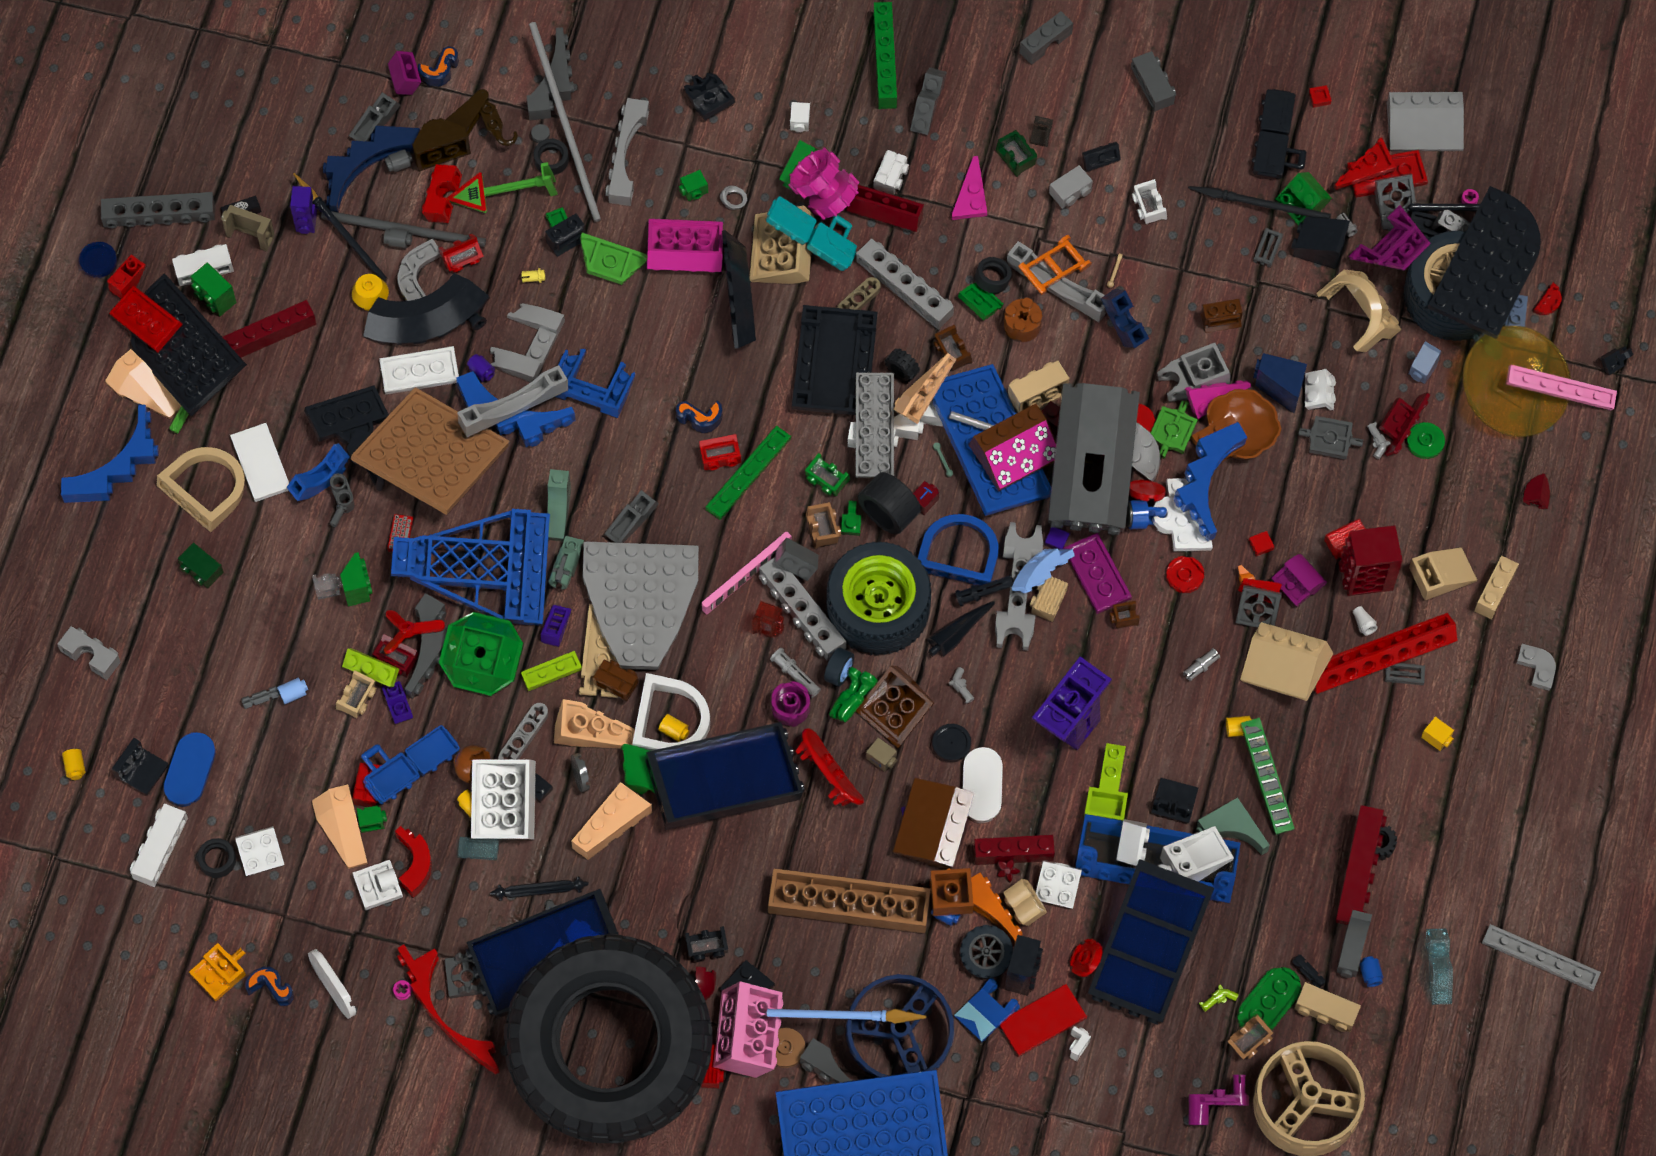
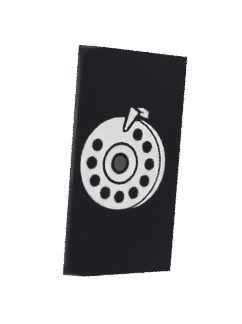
(250, 204)

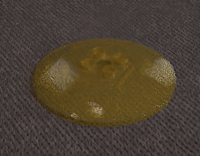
(1501, 406)

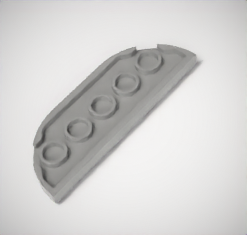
(1146, 453)

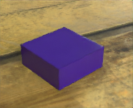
(1056, 538)

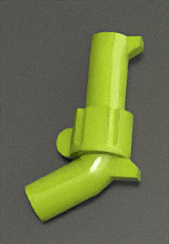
(1217, 997)

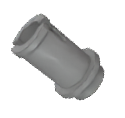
(1352, 227)

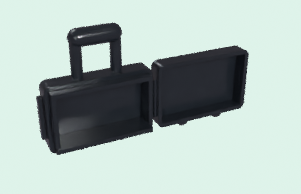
(1275, 135)

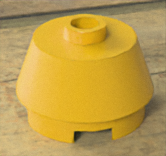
(368, 289)

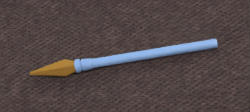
(894, 1016)

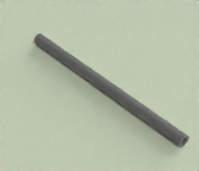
(414, 230)

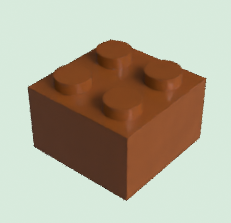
(951, 892)

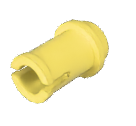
(535, 275)

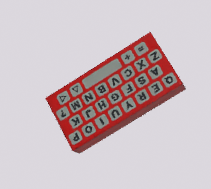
(400, 528)

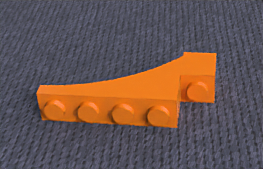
(989, 906)

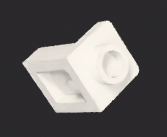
(1078, 1047)

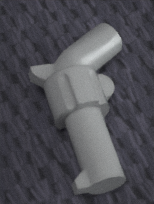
(1379, 440)
(960, 686)

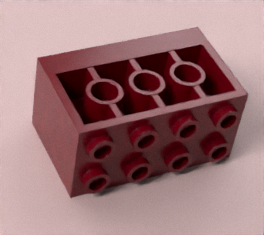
(1370, 560)

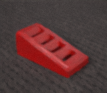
(1272, 586)

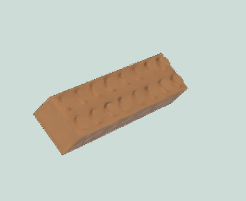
(849, 900)

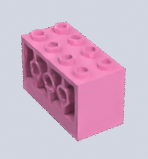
(744, 1033)

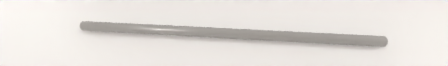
(565, 123)

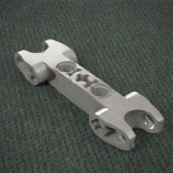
(1015, 620)

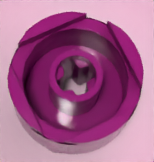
(790, 693)

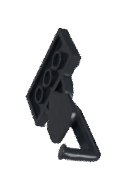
(349, 419)

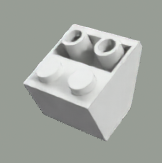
(1131, 842)

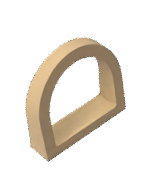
(208, 519)

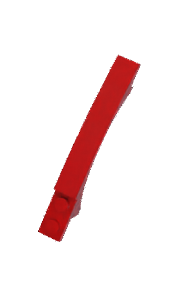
(421, 972)

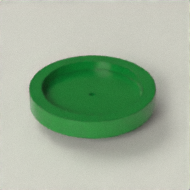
(1426, 440)

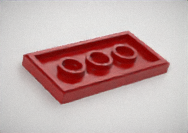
(1405, 163)
(145, 318)
(1042, 1020)

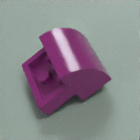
(1299, 579)

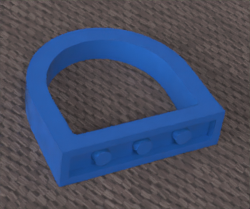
(956, 573)

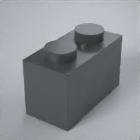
(796, 559)

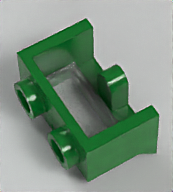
(826, 476)

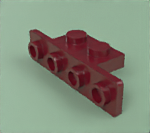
(1400, 421)

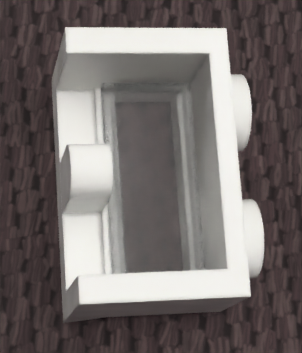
(1149, 202)

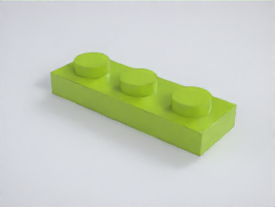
(370, 667)
(551, 670)

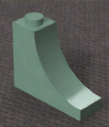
(558, 503)
(1235, 822)

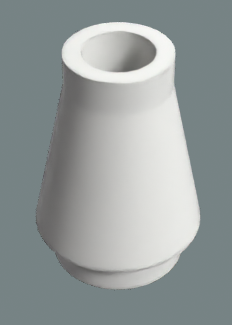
(1365, 622)

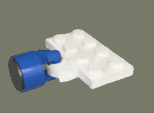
(1168, 519)

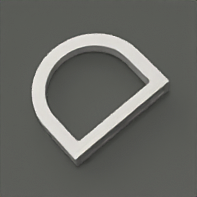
(669, 685)

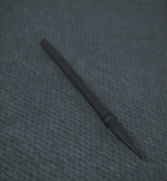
(1232, 196)

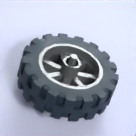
(969, 961)

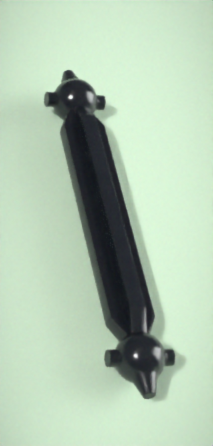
(539, 888)

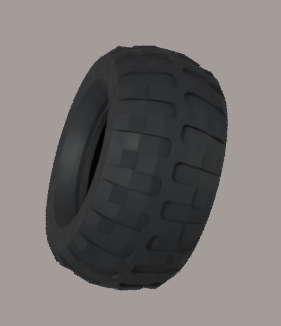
(536, 1025)

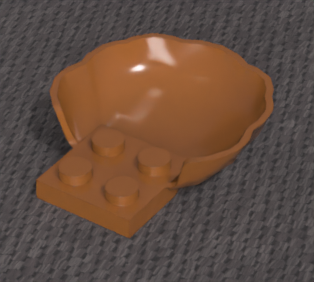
(1254, 415)

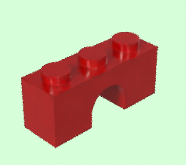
(443, 179)

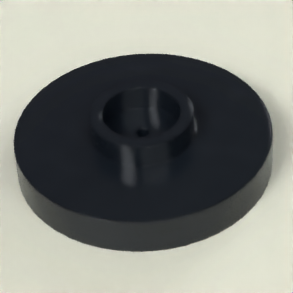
(951, 734)

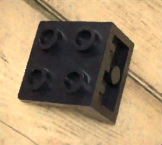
(139, 767)

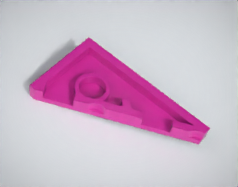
(971, 199)
(1201, 397)

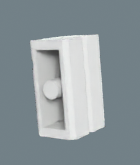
(890, 173)

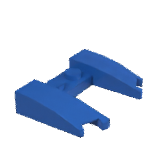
(609, 400)

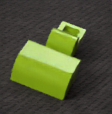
(1107, 799)

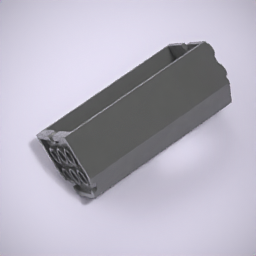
(1100, 423)

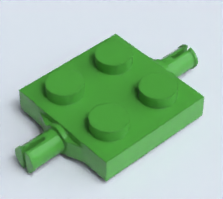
(1173, 429)

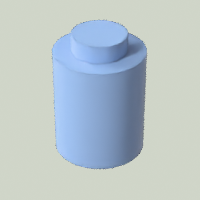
(292, 690)

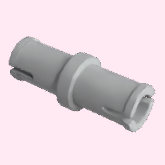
(1201, 664)

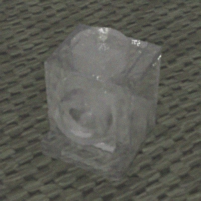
(327, 585)

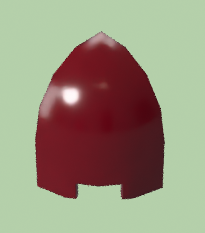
(1538, 492)
(706, 981)

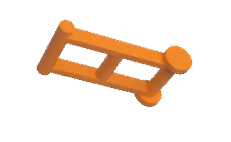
(1063, 243)

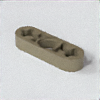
(861, 290)

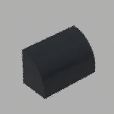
(469, 561)

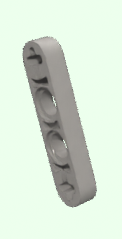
(520, 734)

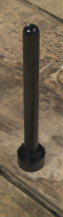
(1441, 207)

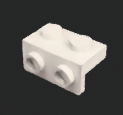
(1319, 389)

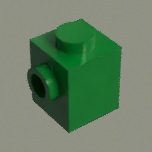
(693, 185)

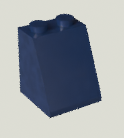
(1280, 379)

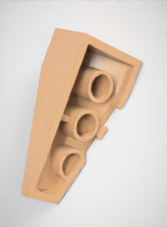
(136, 381)
(919, 396)
(587, 728)
(338, 819)

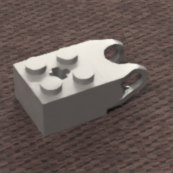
(1195, 369)

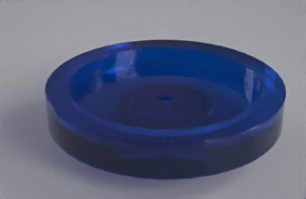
(98, 259)

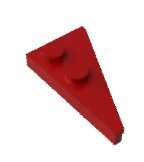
(1372, 164)

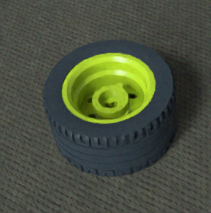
(881, 564)

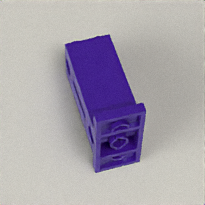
(1074, 704)

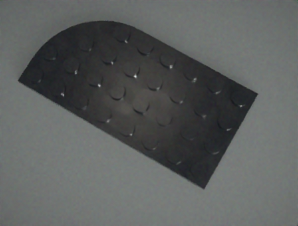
(1489, 265)
(195, 358)

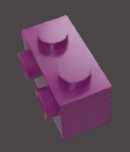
(404, 73)

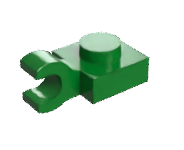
(851, 522)

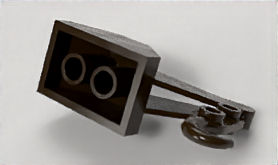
(449, 138)

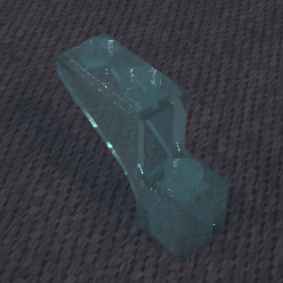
(1439, 966)

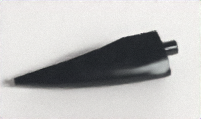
(952, 633)

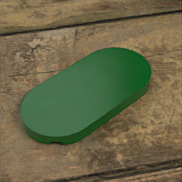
(1271, 997)

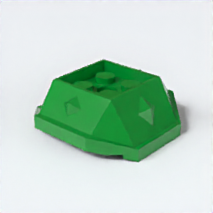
(484, 674)

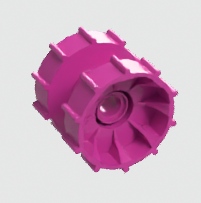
(825, 185)

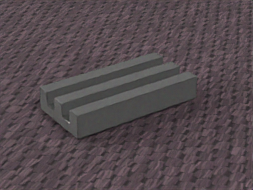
(1263, 260)
(1393, 679)

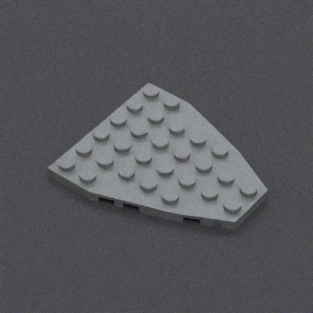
(639, 596)

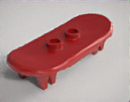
(817, 752)

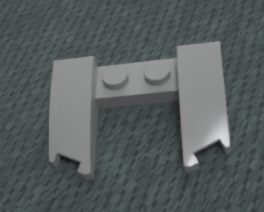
(529, 366)

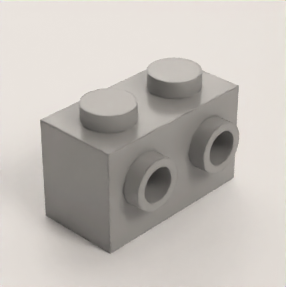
(1071, 187)

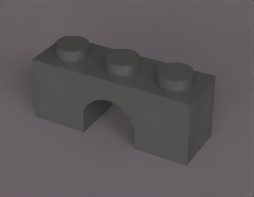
(1055, 29)

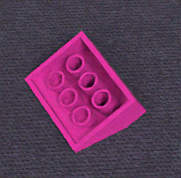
(685, 245)

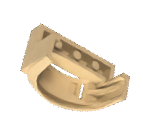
(1381, 322)

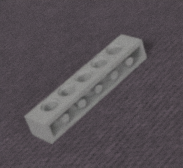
(907, 292)
(801, 598)

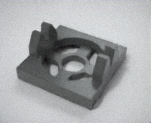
(1380, 184)
(1249, 591)
(468, 989)

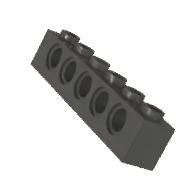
(149, 204)

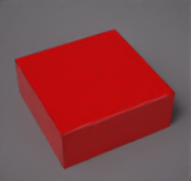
(1320, 96)
(1261, 543)

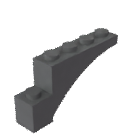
(541, 100)
(431, 644)

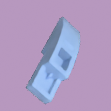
(1039, 568)

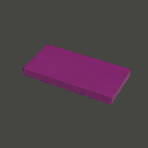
(1098, 573)

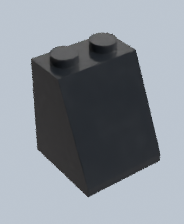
(1320, 240)

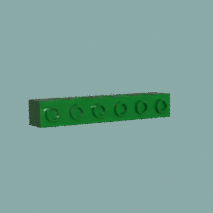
(885, 55)

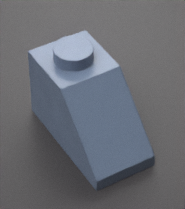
(1425, 363)

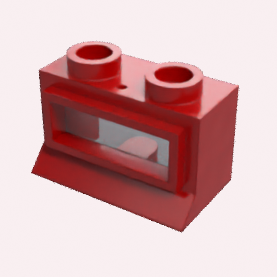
(461, 254)
(720, 452)

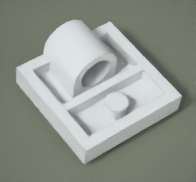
(259, 851)
(377, 884)
(1058, 884)

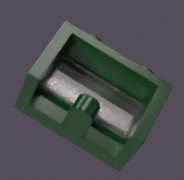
(1016, 152)

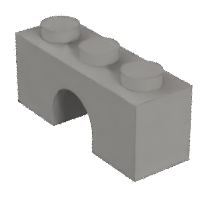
(77, 642)

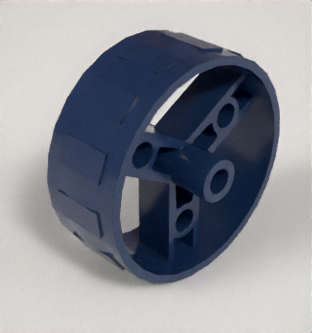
(927, 995)

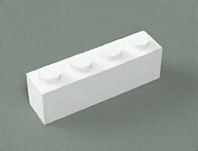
(159, 845)

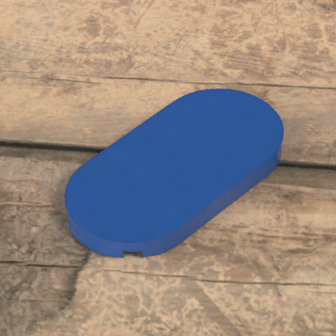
(189, 769)

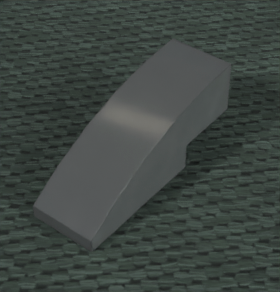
(374, 116)
(631, 517)

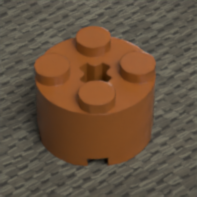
(1022, 320)

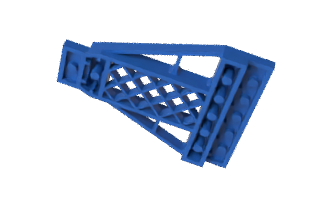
(525, 564)

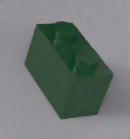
(200, 565)

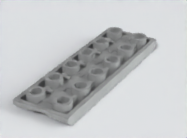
(874, 424)

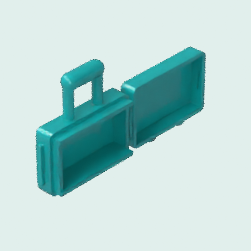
(821, 240)

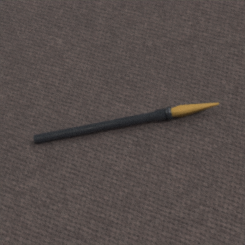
(322, 207)

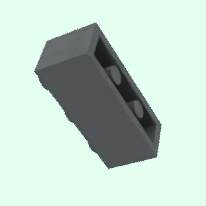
(1153, 81)

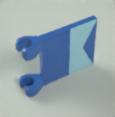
(983, 1013)

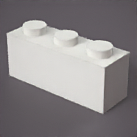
(188, 264)

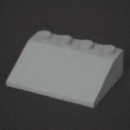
(1425, 121)

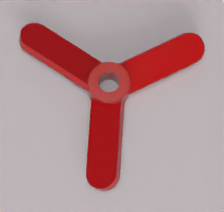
(408, 629)

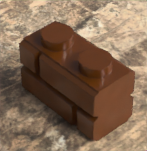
(615, 679)

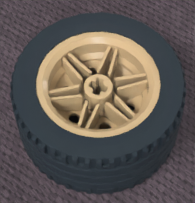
(1421, 283)

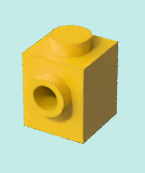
(1438, 734)

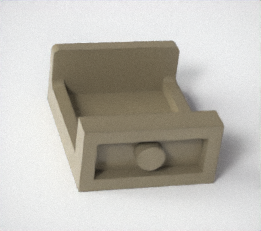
(249, 223)

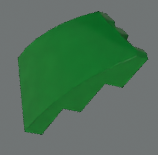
(635, 769)

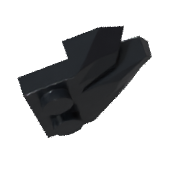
(709, 95)

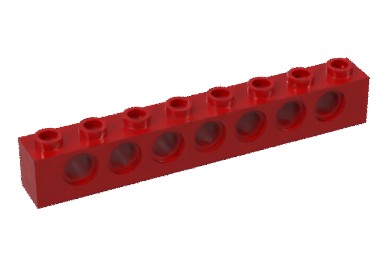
(1387, 651)

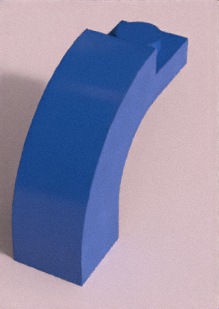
(318, 479)

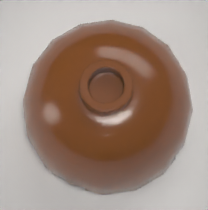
(464, 759)

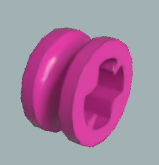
(1469, 192)
(403, 984)

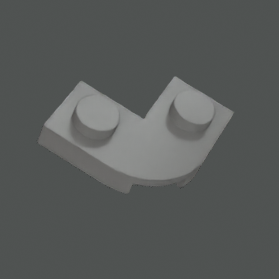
(1542, 662)

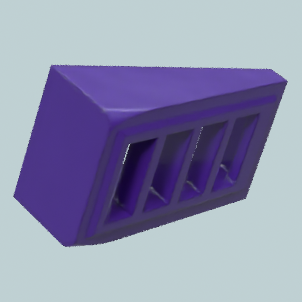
(552, 636)

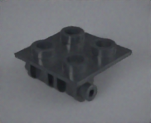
(1174, 800)

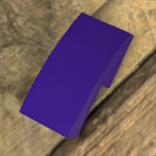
(397, 702)

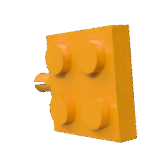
(218, 971)

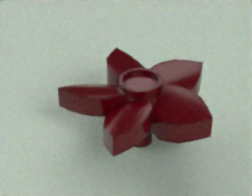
(1007, 869)

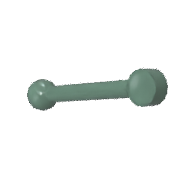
(937, 447)

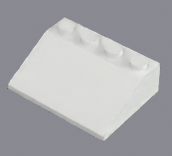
(503, 799)

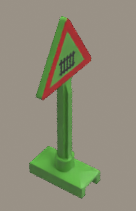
(473, 193)

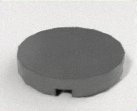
(580, 772)

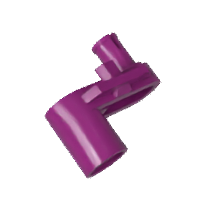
(1200, 1103)

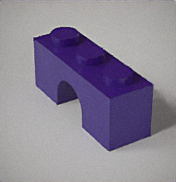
(303, 210)

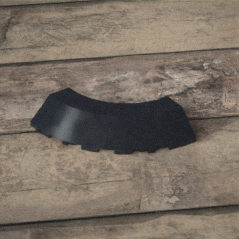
(738, 291)
(425, 317)

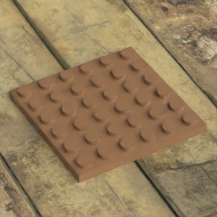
(428, 452)

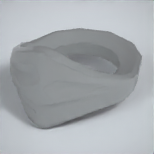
(733, 189)

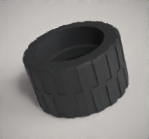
(889, 503)

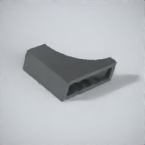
(1353, 943)

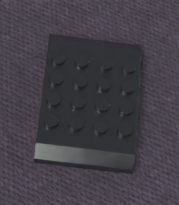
(830, 353)

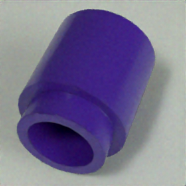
(481, 367)

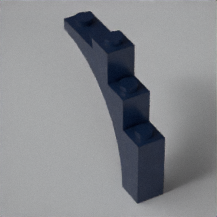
(362, 154)

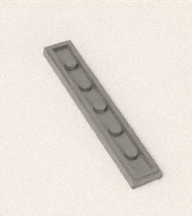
(1541, 957)

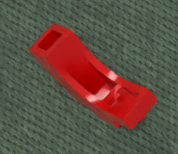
(419, 873)

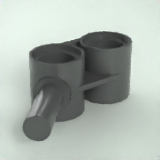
(340, 494)

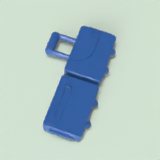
(405, 768)

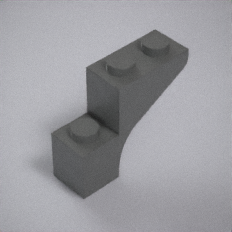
(928, 100)

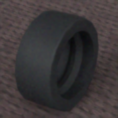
(552, 144)
(995, 264)
(216, 843)

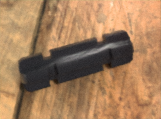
(1309, 971)

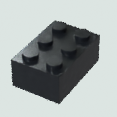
(1024, 965)

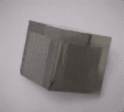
(1041, 131)

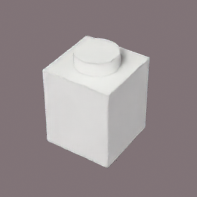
(800, 116)

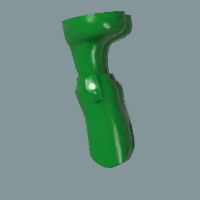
(852, 697)

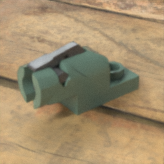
(566, 562)

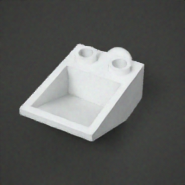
(1196, 855)

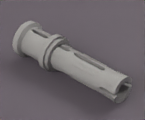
(789, 666)

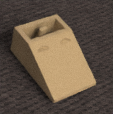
(1441, 572)

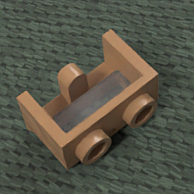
(822, 525)
(1250, 1036)

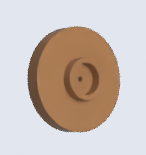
(794, 1045)

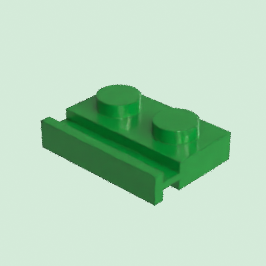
(980, 301)

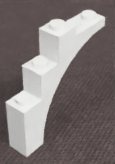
(904, 427)

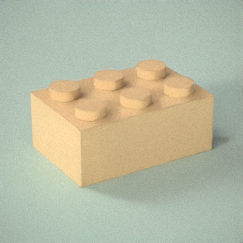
(1038, 387)

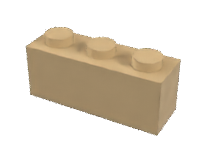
(1496, 587)
(1327, 1007)

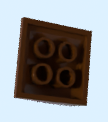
(895, 705)

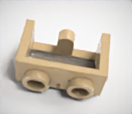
(356, 695)

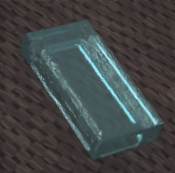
(478, 848)

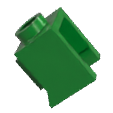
(371, 818)

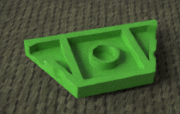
(610, 259)

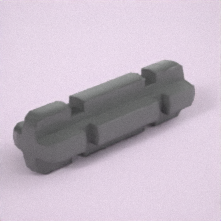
(260, 697)

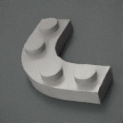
(410, 267)

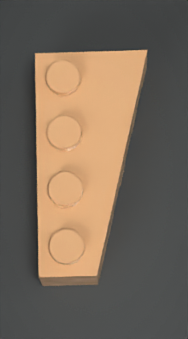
(613, 817)

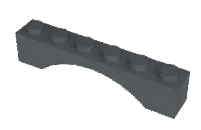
(820, 1060)

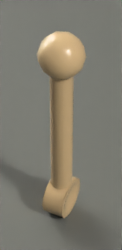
(1110, 284)

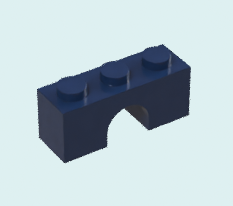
(1128, 329)

